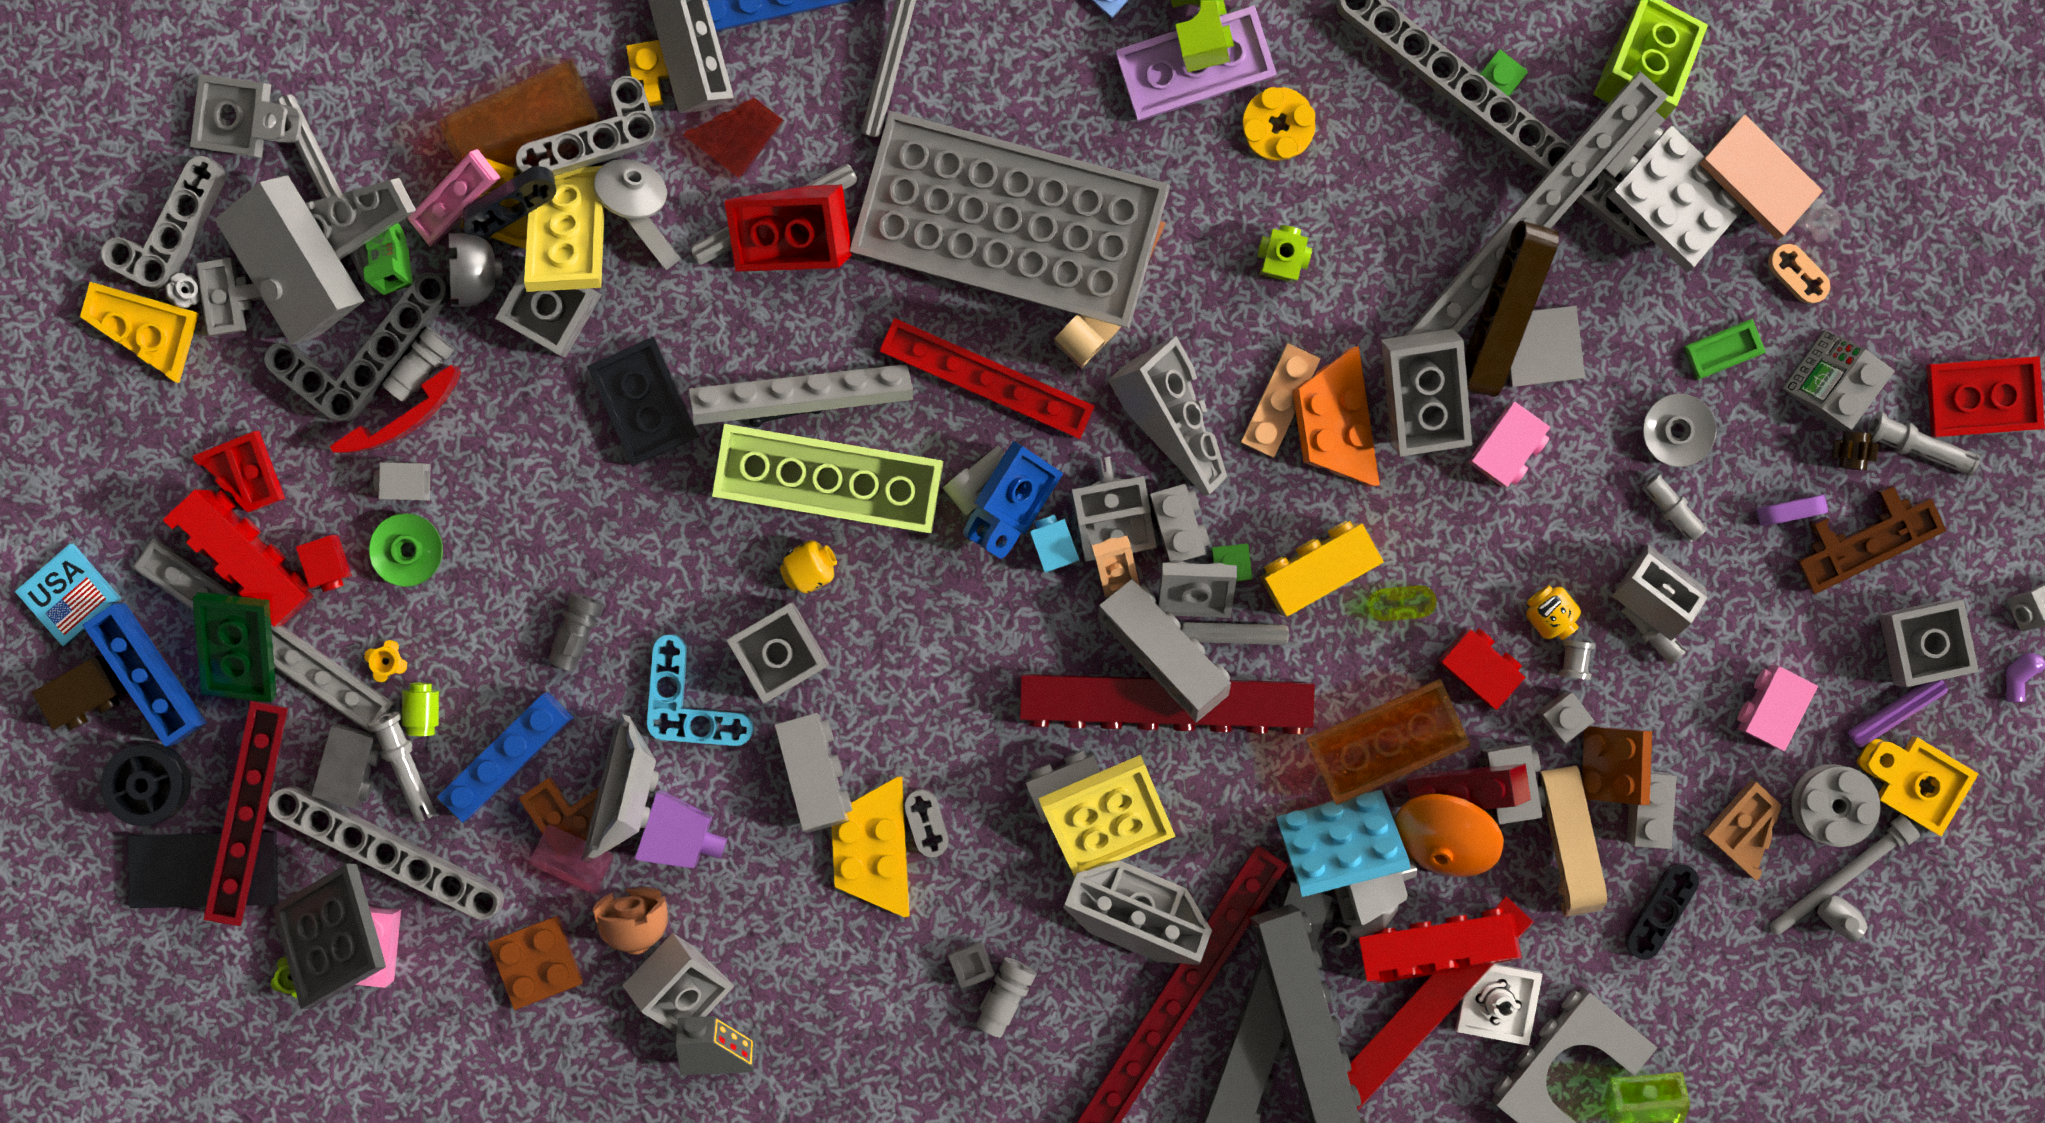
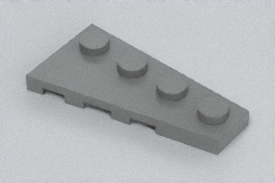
(361, 214)

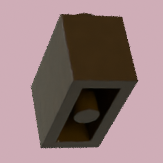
(79, 693)

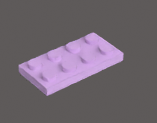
(1159, 78)

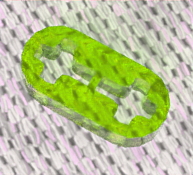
(1401, 612)

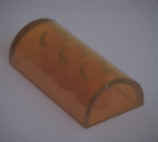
(521, 114)
(1387, 742)

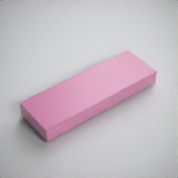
(447, 201)

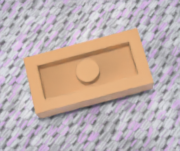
(1115, 564)

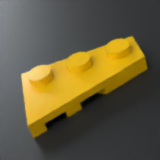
(145, 326)

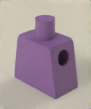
(678, 834)

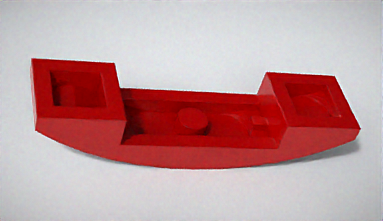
(438, 390)

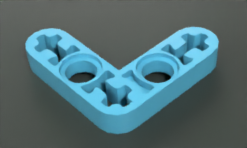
(674, 705)

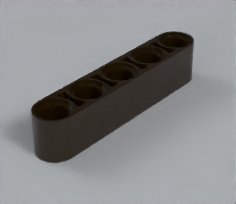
(1509, 306)

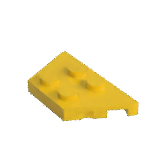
(872, 849)

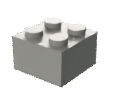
(548, 316)
(1928, 642)
(778, 652)

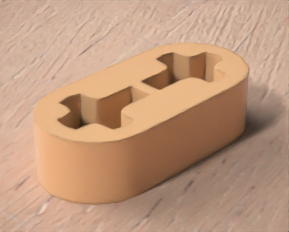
(1805, 267)

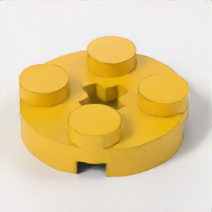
(1258, 129)

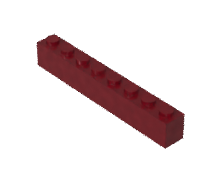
(1148, 704)

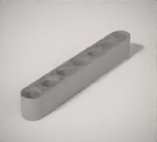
(368, 852)

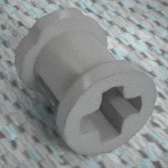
(1577, 659)

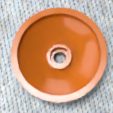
(1449, 835)

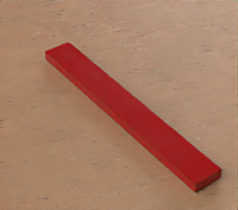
(1419, 1018)

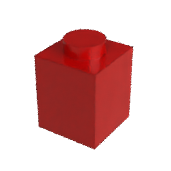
(324, 563)

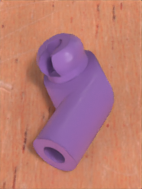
(2020, 672)

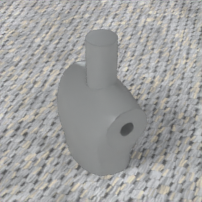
(1843, 918)

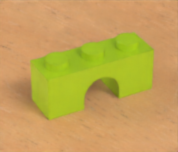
(1203, 37)

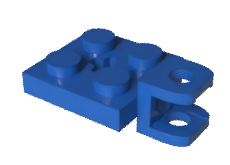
(1005, 509)

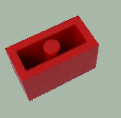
(1482, 668)

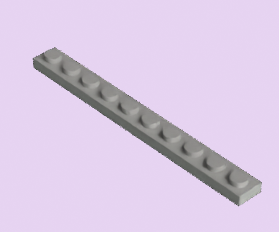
(1546, 201)

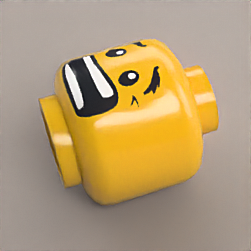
(808, 566)
(1553, 612)

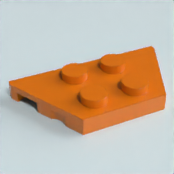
(1336, 420)

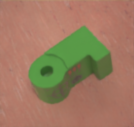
(387, 257)

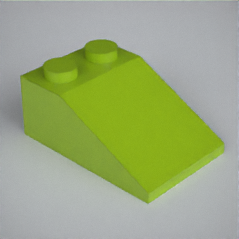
(1658, 44)

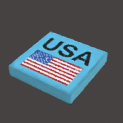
(67, 594)

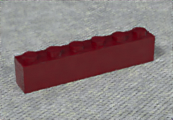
(246, 813)

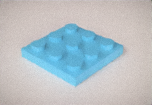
(1342, 843)

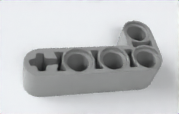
(582, 137)
(170, 219)

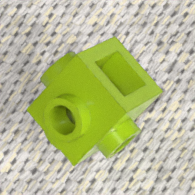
(1276, 265)

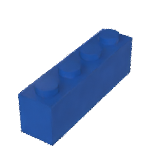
(144, 674)
(505, 757)

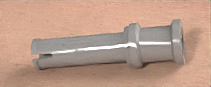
(1907, 440)
(397, 751)

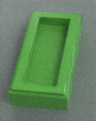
(1724, 349)

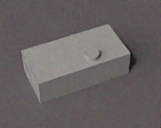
(289, 259)

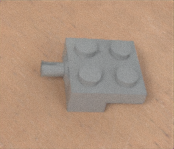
(1113, 510)

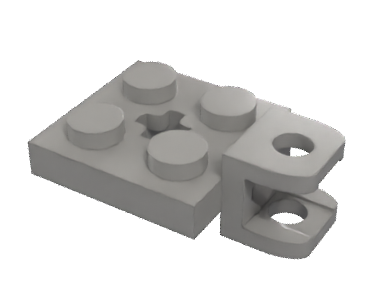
(254, 121)

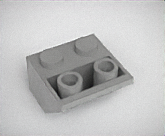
(1661, 593)

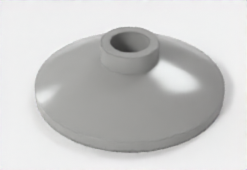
(630, 189)
(1697, 426)

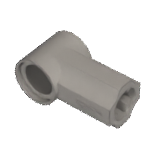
(969, 483)

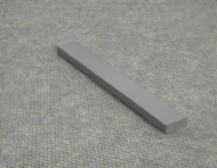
(290, 652)

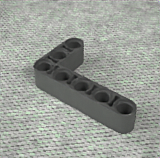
(369, 355)

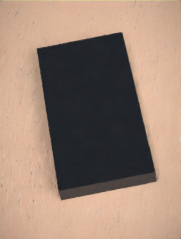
(180, 869)

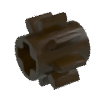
(1855, 450)

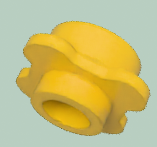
(375, 660)

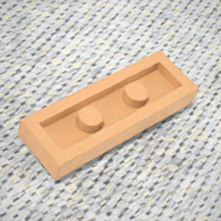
(1277, 402)

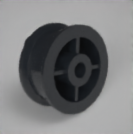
(166, 778)

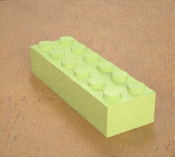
(827, 478)

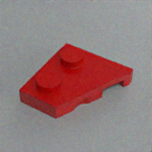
(244, 470)

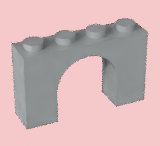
(1581, 1023)

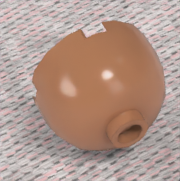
(632, 921)

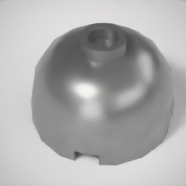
(472, 269)

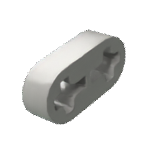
(655, 241)
(918, 825)

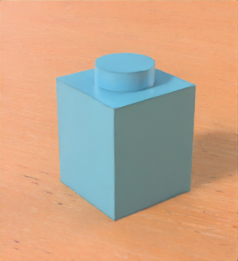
(1053, 543)

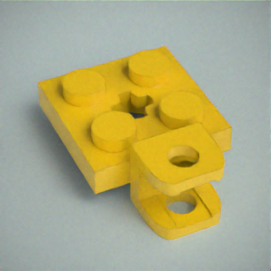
(1902, 773)

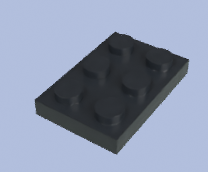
(643, 401)

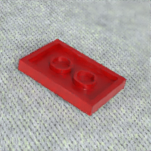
(1985, 396)

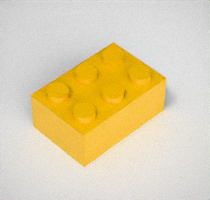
(1320, 567)

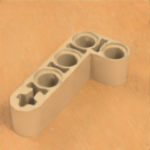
(1084, 338)
(1573, 842)

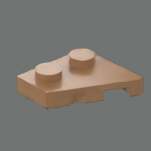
(1746, 827)

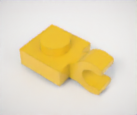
(648, 67)

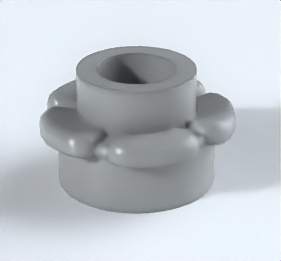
(177, 297)

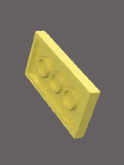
(566, 236)

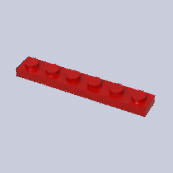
(987, 378)

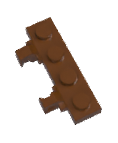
(1897, 530)

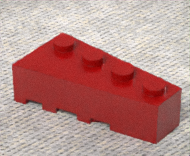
(240, 553)
(1441, 947)

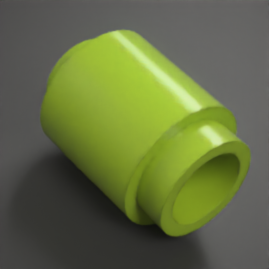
(420, 709)

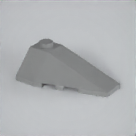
(1162, 402)

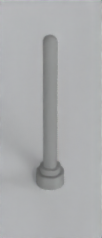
(1898, 834)

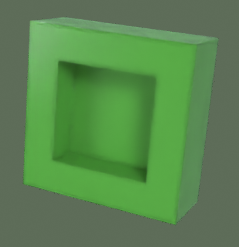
(1504, 72)
(1234, 555)

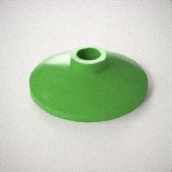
(387, 552)

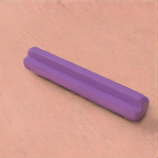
(1896, 712)

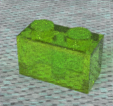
(1647, 1099)

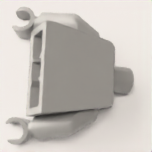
(1370, 904)

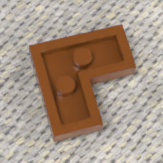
(549, 807)

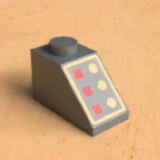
(712, 1047)

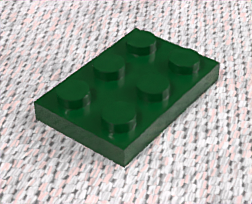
(234, 647)

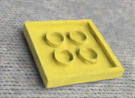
(1107, 816)

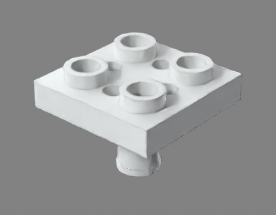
(1513, 1021)

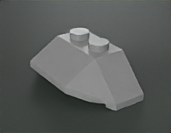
(622, 791)
(1139, 913)

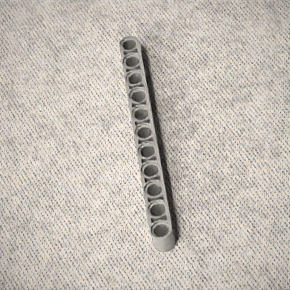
(1479, 109)

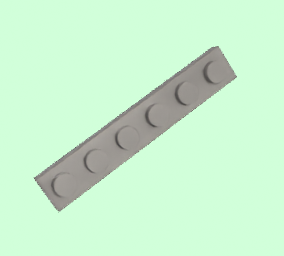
(800, 394)

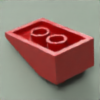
(789, 229)

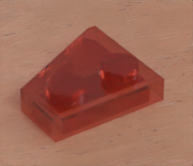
(737, 135)

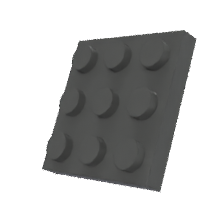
(329, 936)

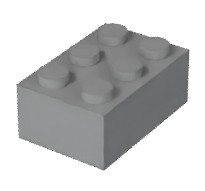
(1427, 392)

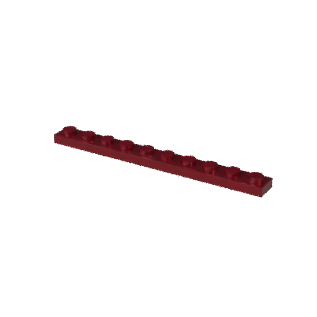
(1184, 990)

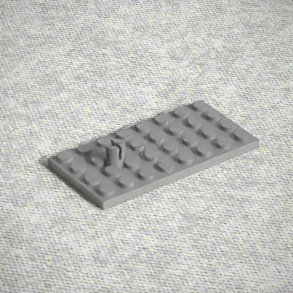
(1010, 219)

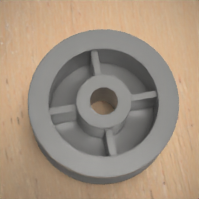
(1855, 811)

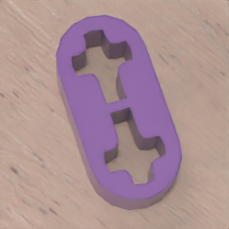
(1792, 510)

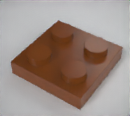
(1617, 765)
(535, 962)

